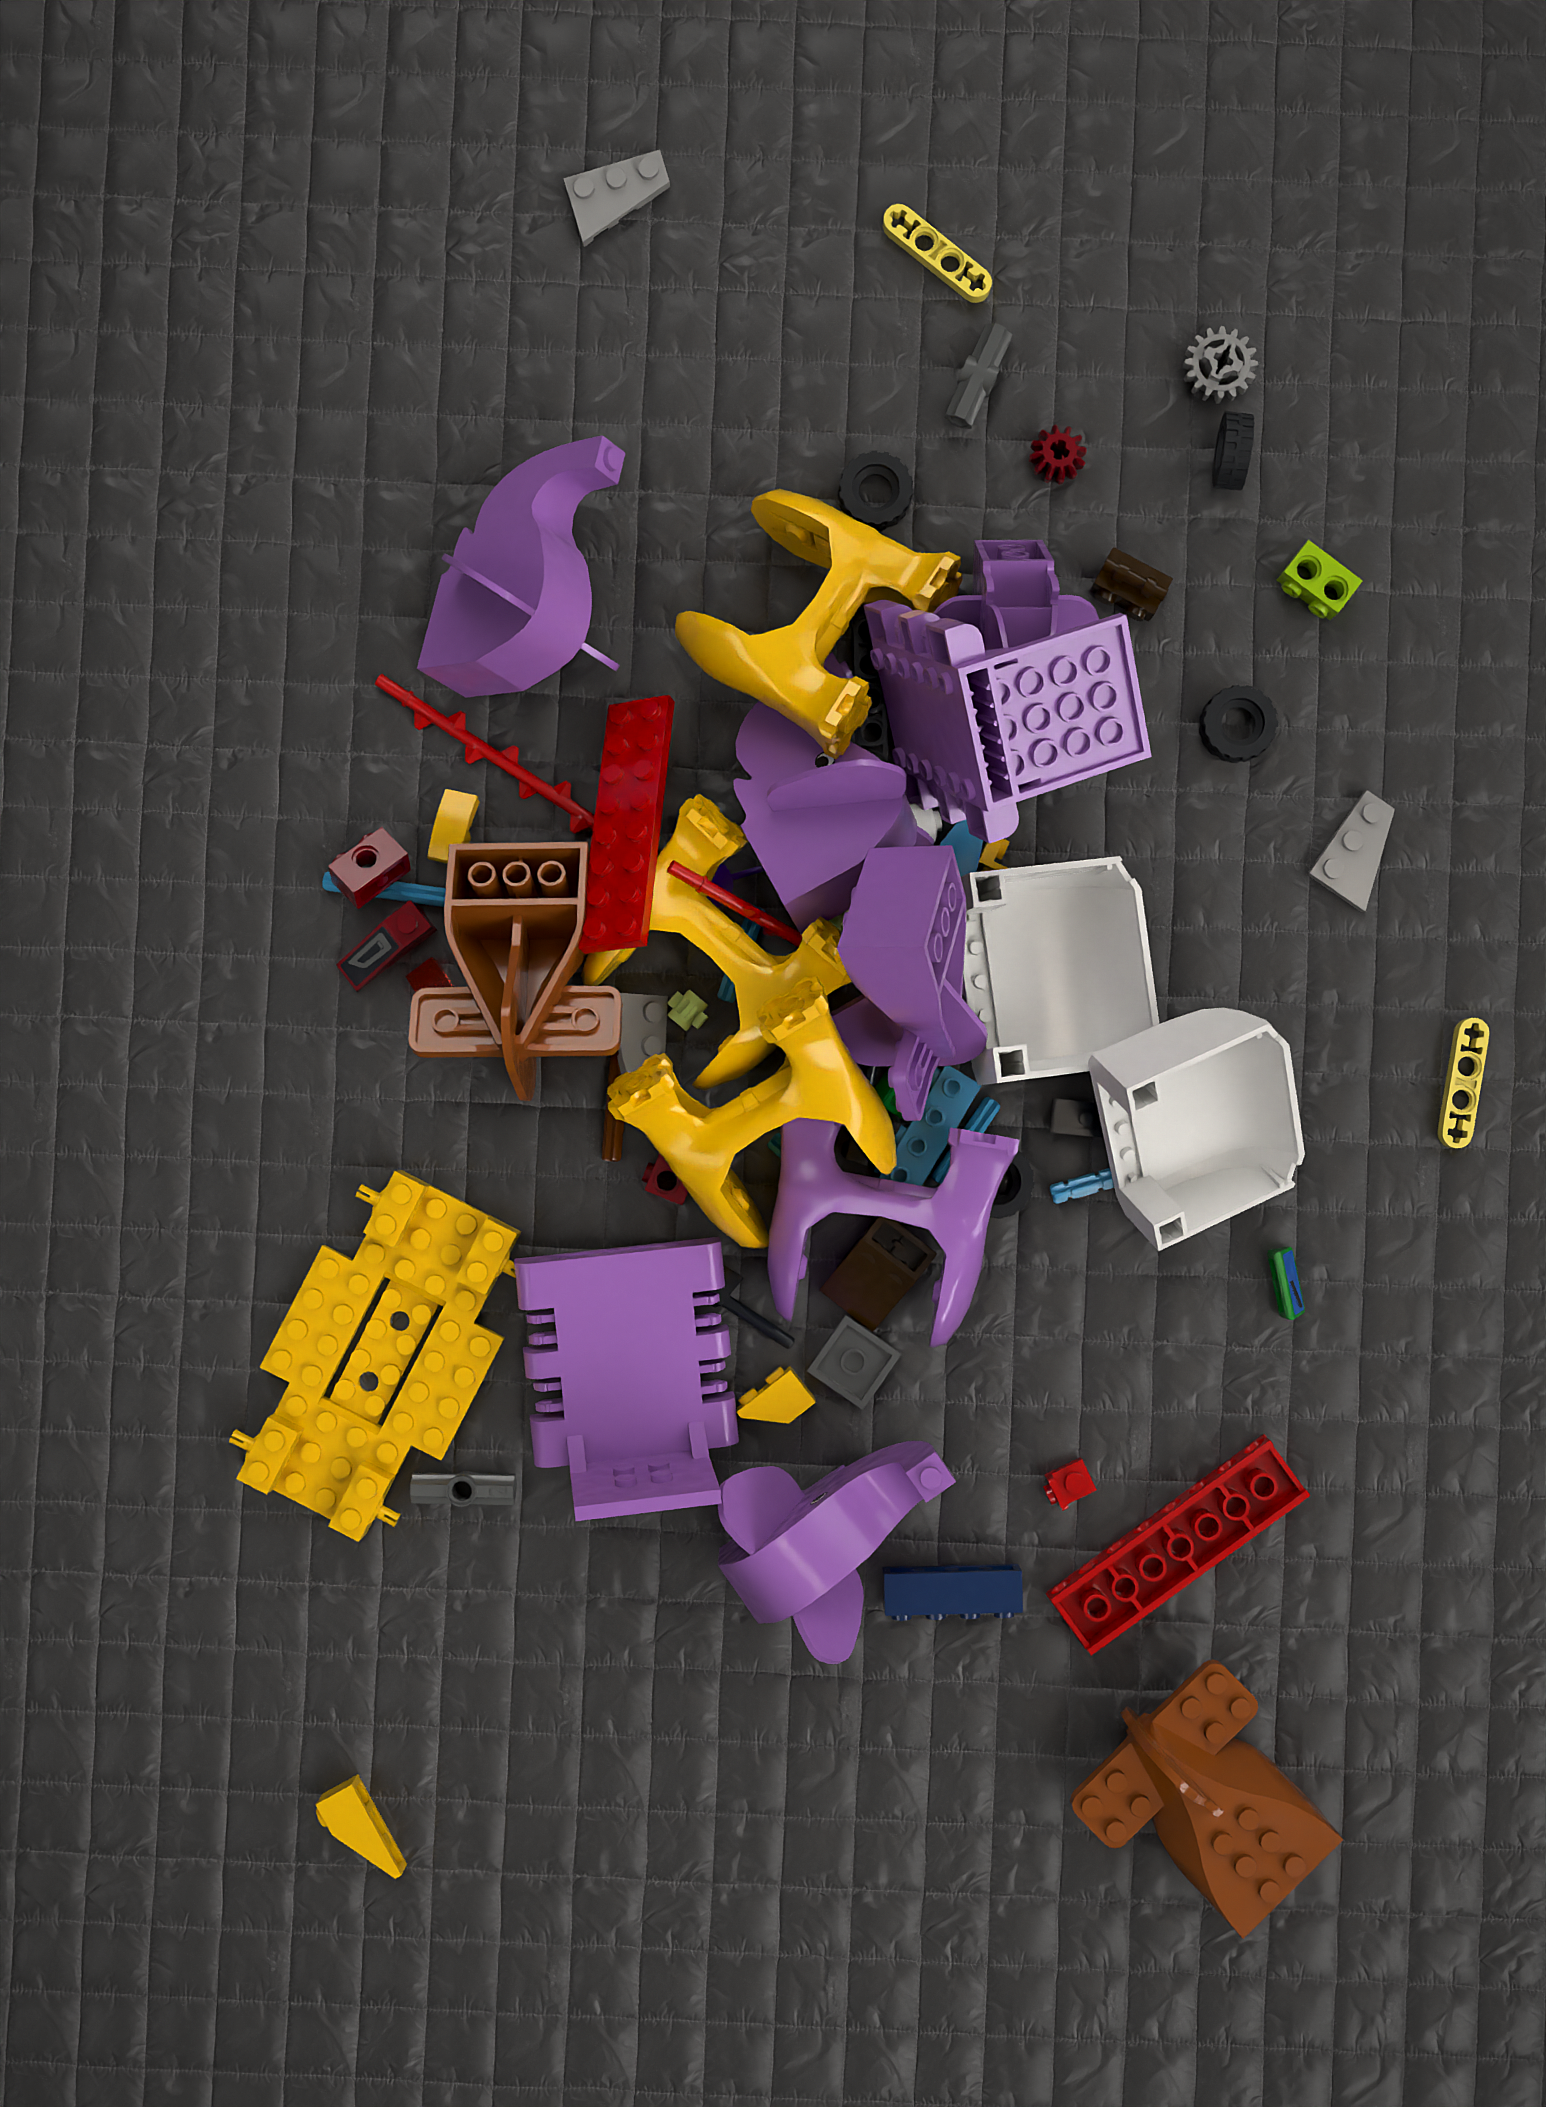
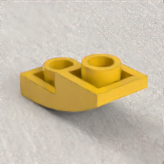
(452, 823)

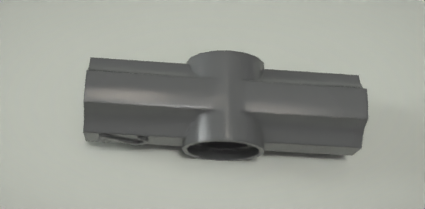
(978, 375)
(441, 1488)

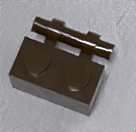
(1130, 585)

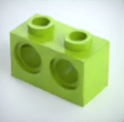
(1324, 572)

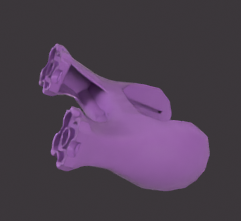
(954, 1212)

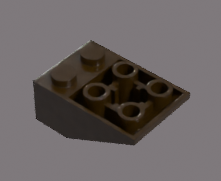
(878, 1271)

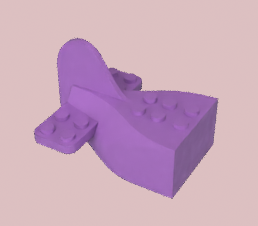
(908, 962)

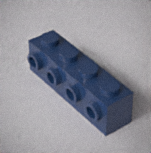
(952, 1590)

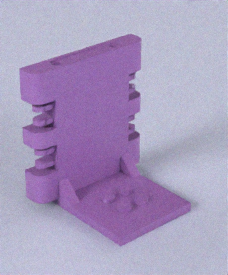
(1004, 721)
(629, 1374)

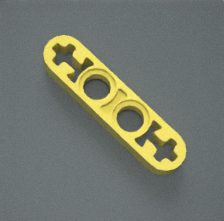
(932, 258)
(1456, 1081)

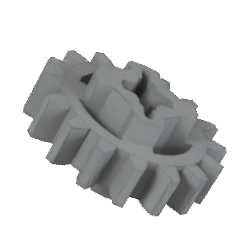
(1207, 359)

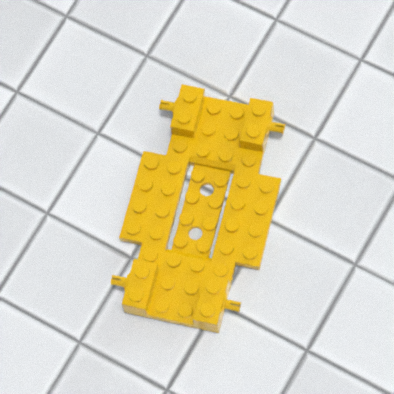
(332, 1448)

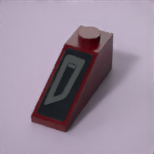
(386, 945)

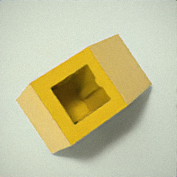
(779, 1400)

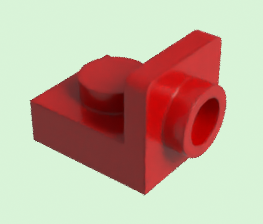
(1068, 1483)

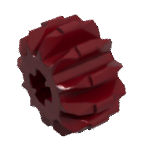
(1070, 457)

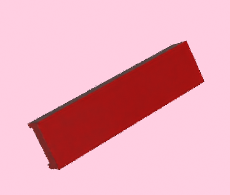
(1177, 1544)

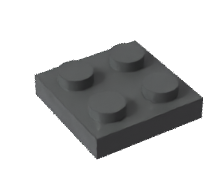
(854, 1362)

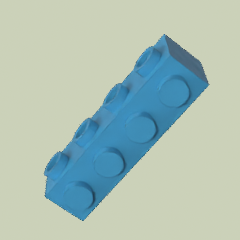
(924, 1140)

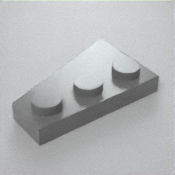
(613, 191)
(1354, 851)
(642, 1029)

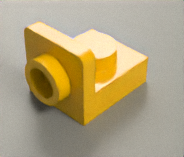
(990, 852)

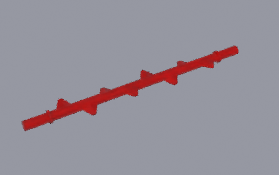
(477, 749)
(770, 925)

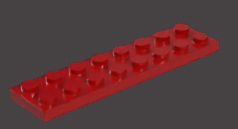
(627, 825)

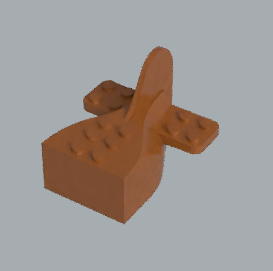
(516, 938)
(1213, 1799)

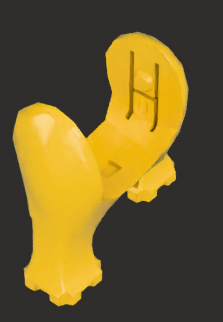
(788, 663)
(702, 843)
(813, 1083)

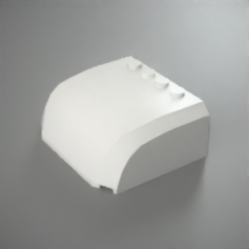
(1055, 966)
(1197, 1120)

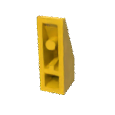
(358, 1824)

